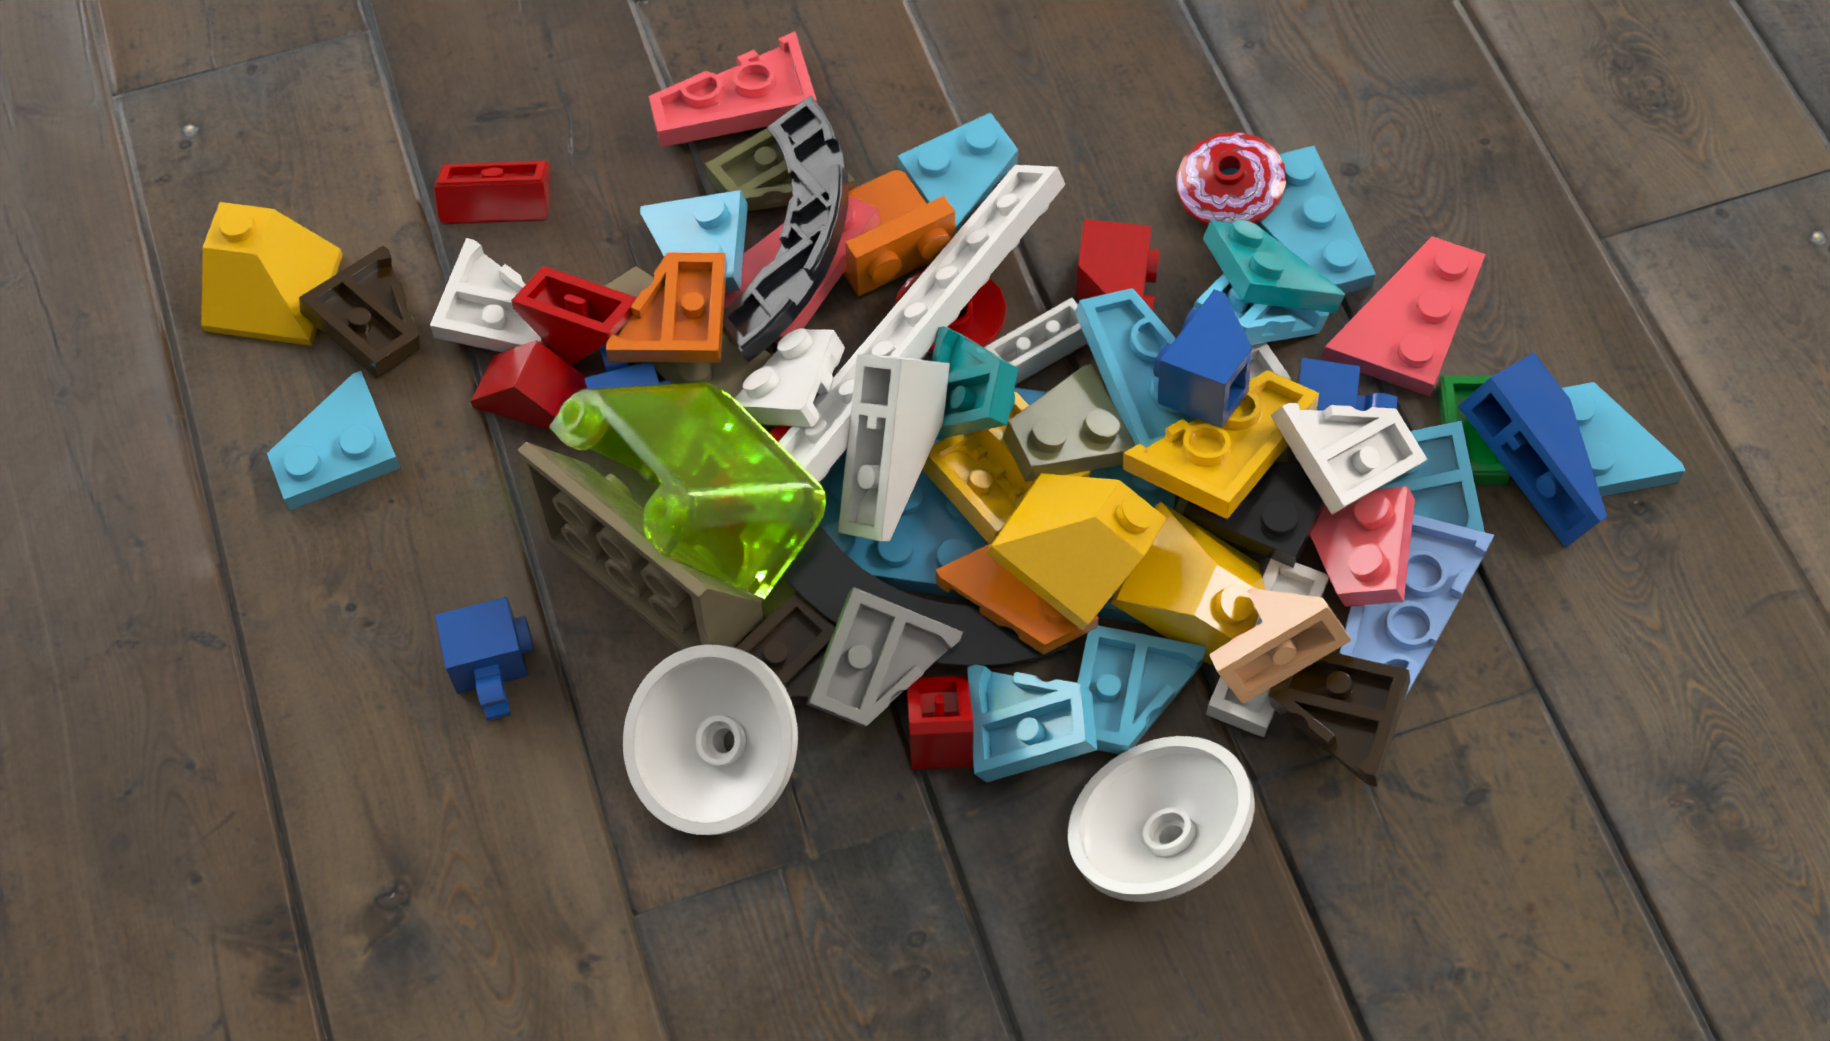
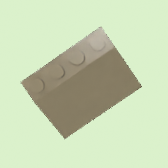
(604, 534)

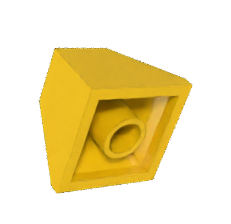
(256, 272)
(1076, 541)
(1192, 586)

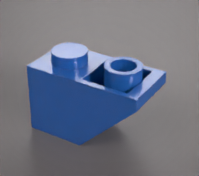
(1207, 364)

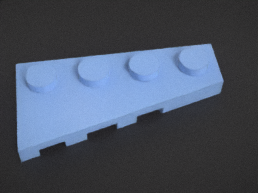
(1438, 573)

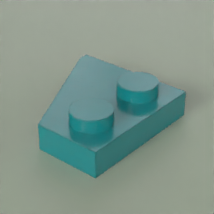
(1266, 270)
(978, 385)

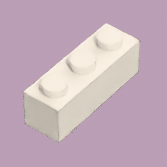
(1041, 340)

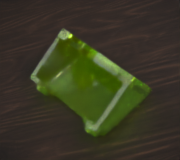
(725, 489)

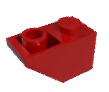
(1115, 259)

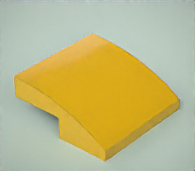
(981, 476)

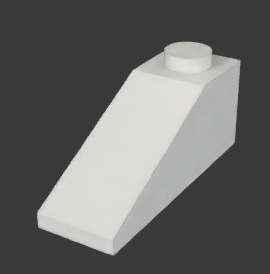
(890, 435)

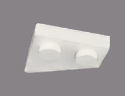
(479, 306)
(790, 379)
(1348, 449)

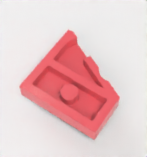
(1367, 546)

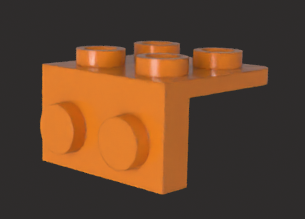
(905, 238)

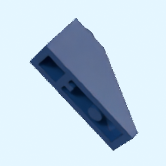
(1540, 445)

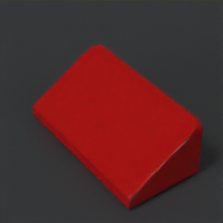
(493, 192)

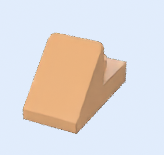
(1292, 636)

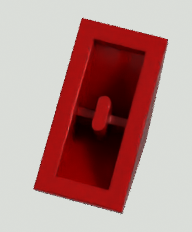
(571, 312)
(527, 385)
(940, 723)

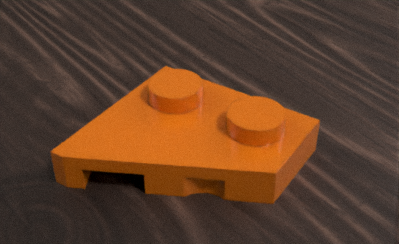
(677, 313)
(1008, 601)

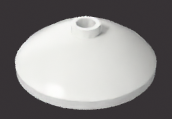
(679, 731)
(1161, 818)

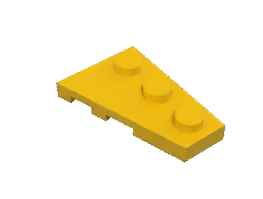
(1221, 464)

